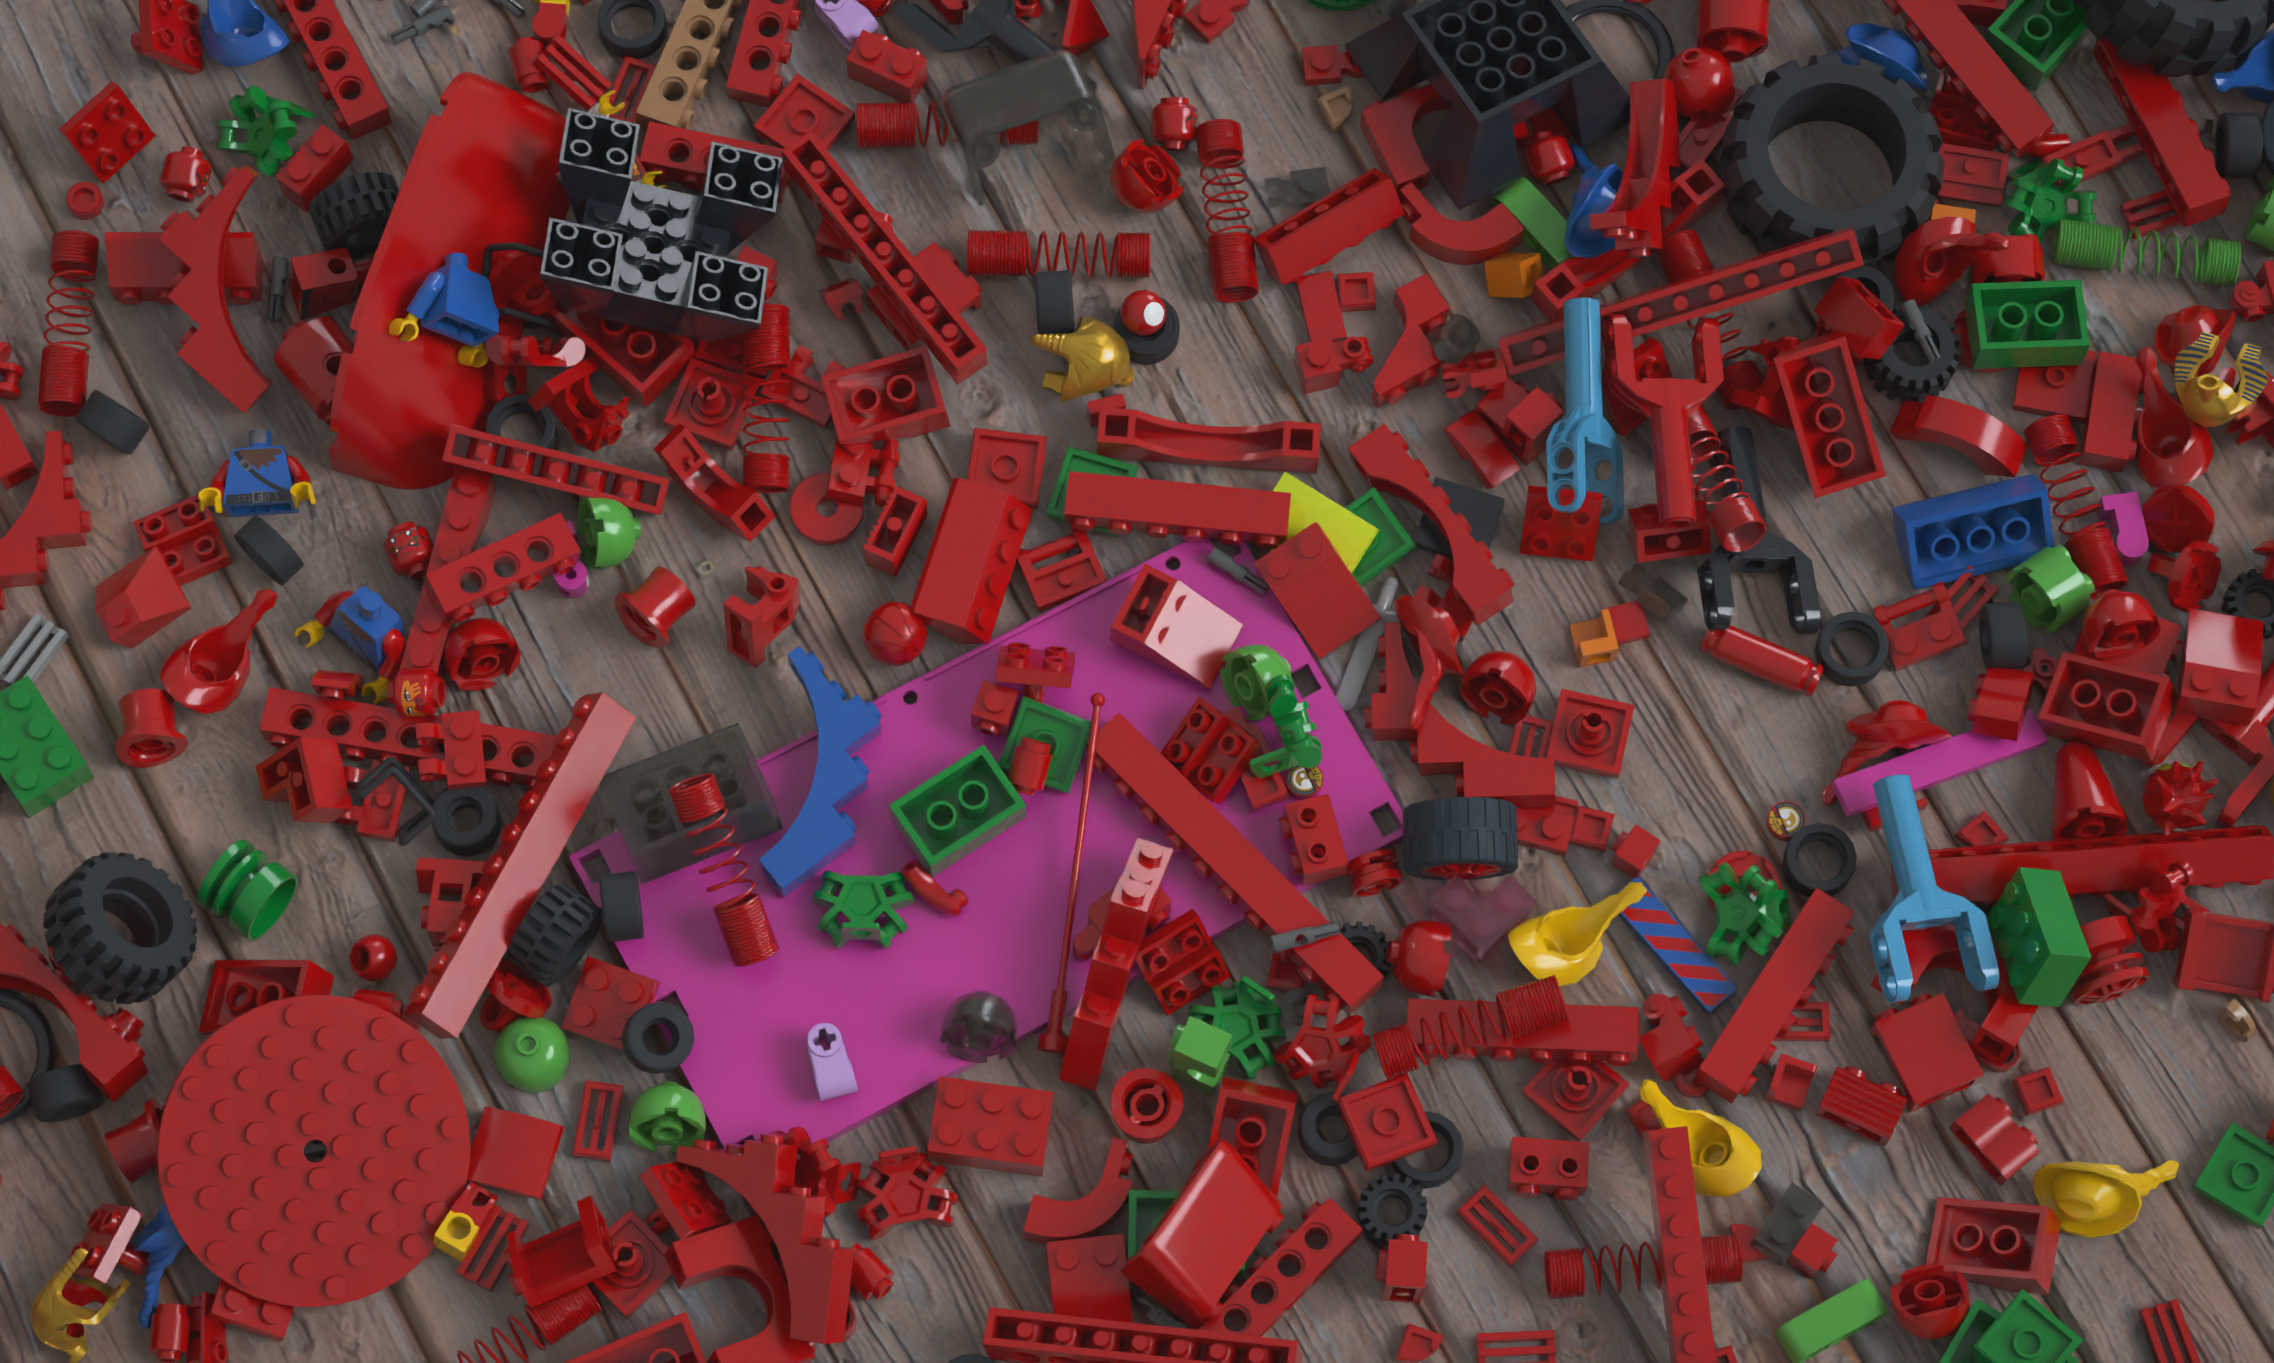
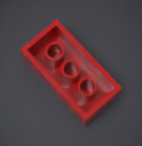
(631, 355)

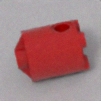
(1733, 27)
(312, 359)

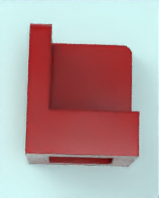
(1790, 1082)

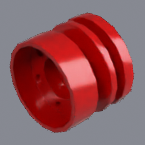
(2109, 971)

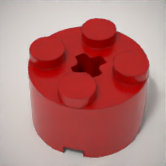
(2016, 264)

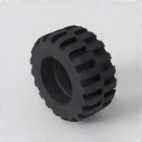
(96, 952)

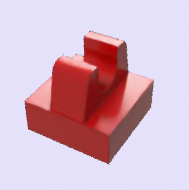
(841, 293)

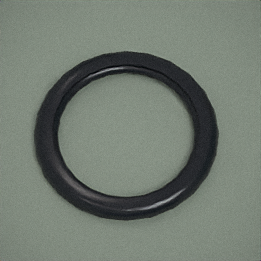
(1639, 13)
(44, 1042)

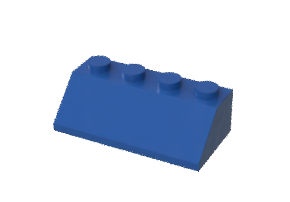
(1976, 527)

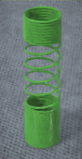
(2096, 245)

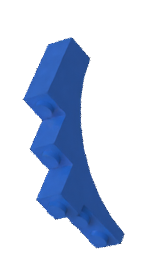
(819, 831)

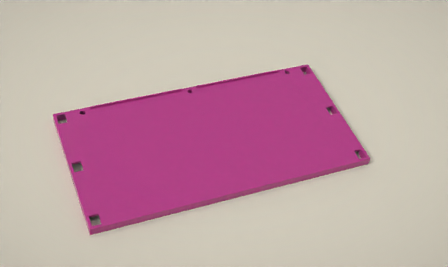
(1008, 941)

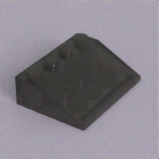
(648, 817)

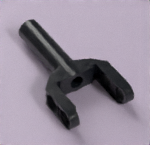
(987, 25)
(1766, 557)

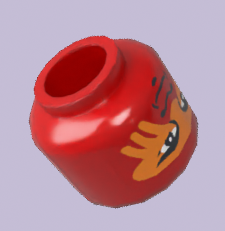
(416, 692)

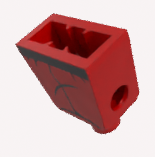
(325, 281)

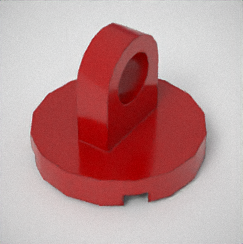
(518, 286)
(2177, 517)
(2190, 575)
(513, 995)

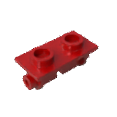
(212, 1342)

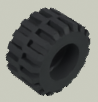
(354, 212)
(1917, 381)
(555, 934)

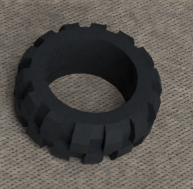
(2179, 33)
(1842, 95)

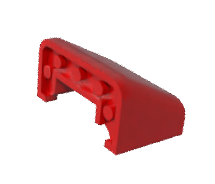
(1205, 1235)

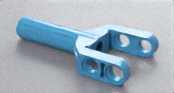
(1584, 426)
(1921, 901)

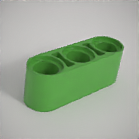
(1542, 222)
(1831, 1321)

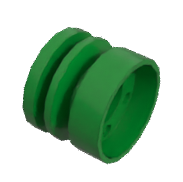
(247, 890)

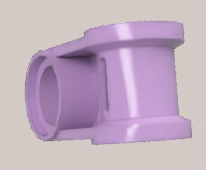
(845, 20)
(830, 1068)

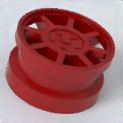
(1374, 873)

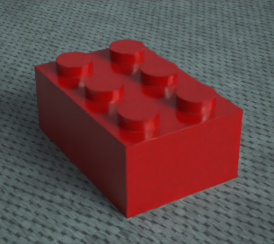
(2107, 706)
(990, 1126)

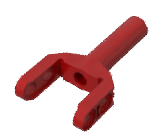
(1668, 406)
(2247, 742)

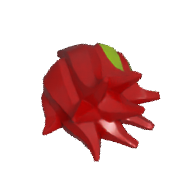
(2176, 796)

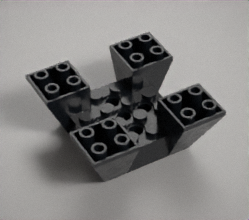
(1492, 71)
(656, 251)

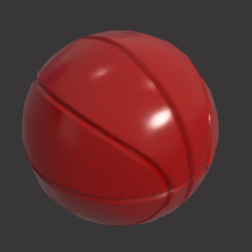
(894, 634)

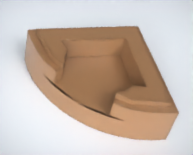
(1336, 107)
(2238, 1020)

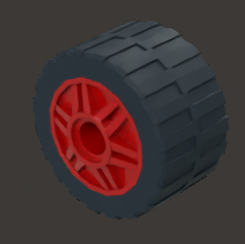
(1460, 838)

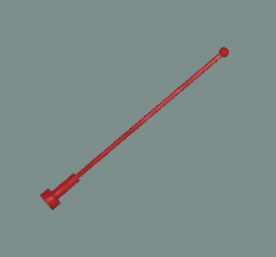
(1053, 1040)

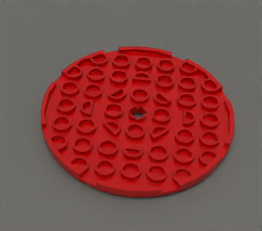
(239, 1135)

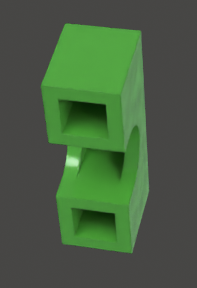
(1199, 1055)

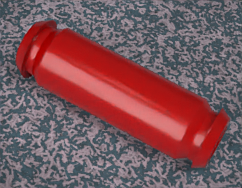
(1763, 659)

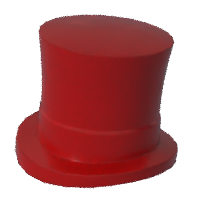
(654, 607)
(149, 729)
(1146, 1104)
(136, 1142)

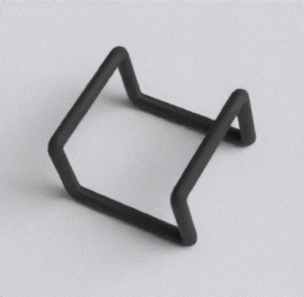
(533, 321)
(411, 786)

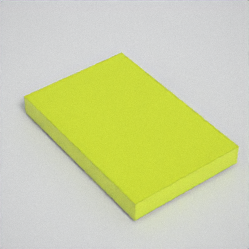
(1345, 530)

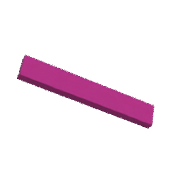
(1937, 763)

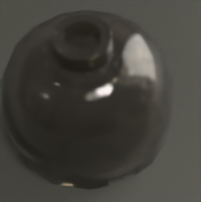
(979, 1027)

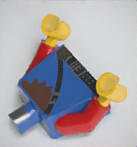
(258, 481)
(366, 629)

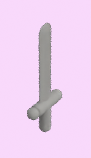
(1366, 648)

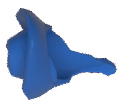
(240, 33)
(1886, 48)
(2253, 72)
(1593, 197)
(163, 1244)

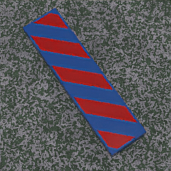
(1678, 951)

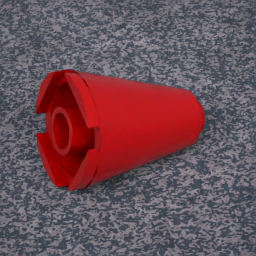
(2083, 796)

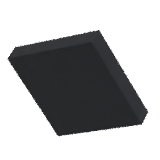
(1478, 508)

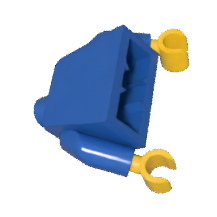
(456, 306)

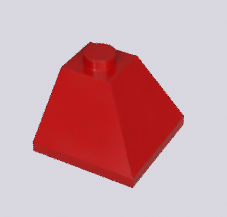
(140, 599)

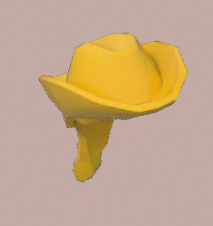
(1569, 938)
(1721, 1152)
(2095, 1196)

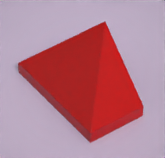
(1082, 27)

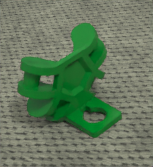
(265, 134)
(2042, 201)
(1294, 728)
(862, 903)
(1743, 912)
(1242, 1022)

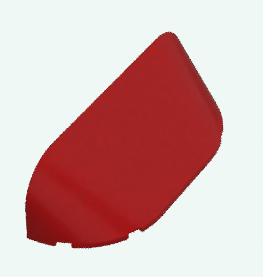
(471, 183)

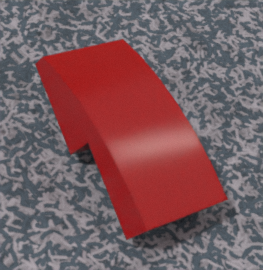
(1482, 446)
(336, 684)

